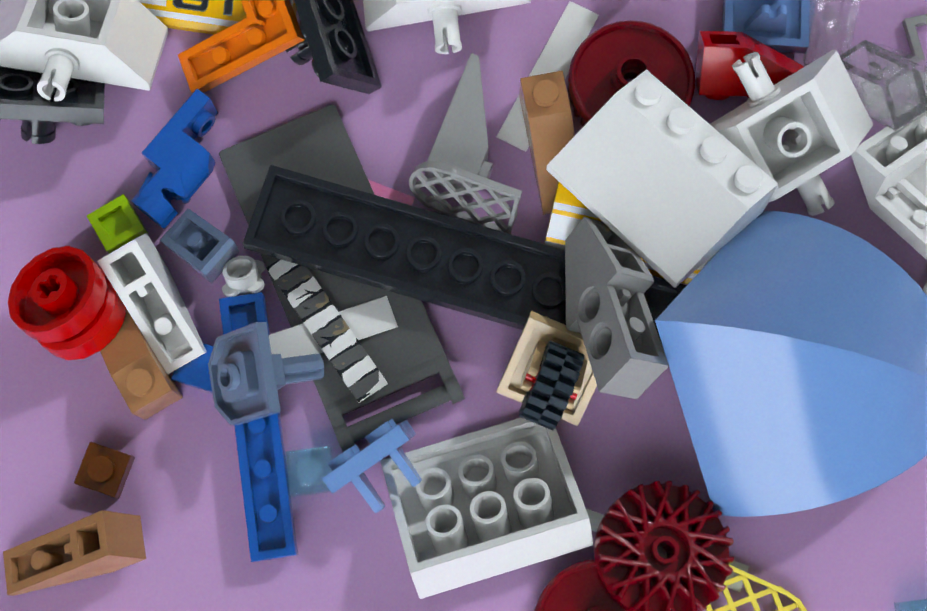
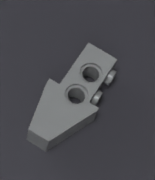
(610, 310)

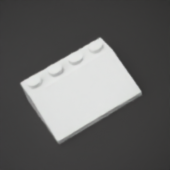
(662, 178)
(486, 505)

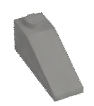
(463, 133)

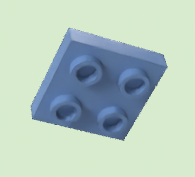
(775, 23)
(353, 462)

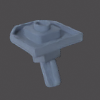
(248, 375)

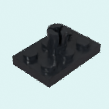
(336, 45)
(21, 101)

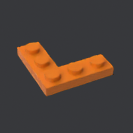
(262, 35)

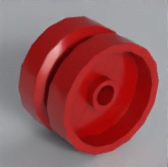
(66, 303)

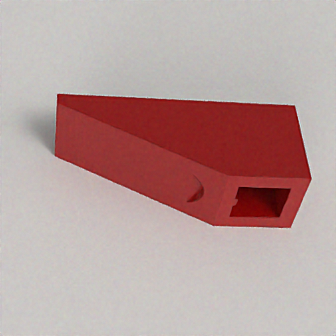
(718, 53)

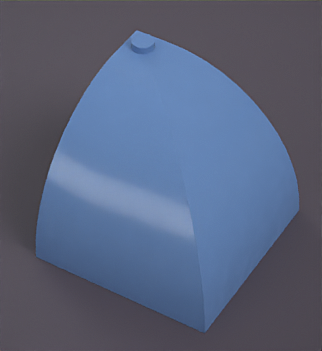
(799, 367)

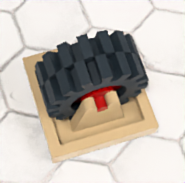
(549, 373)

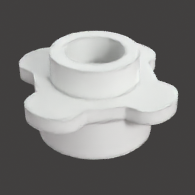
(242, 276)

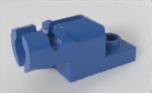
(179, 160)

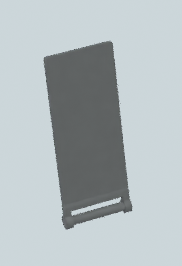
(404, 355)

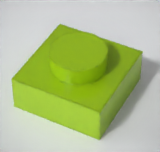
(116, 223)

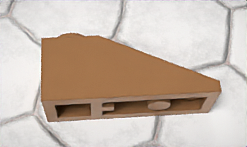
(547, 127)
(138, 372)
(75, 552)

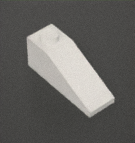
(153, 302)

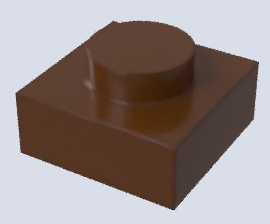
(104, 470)

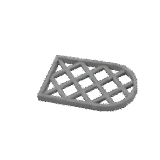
(465, 177)

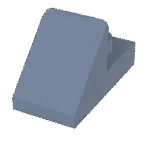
(200, 245)

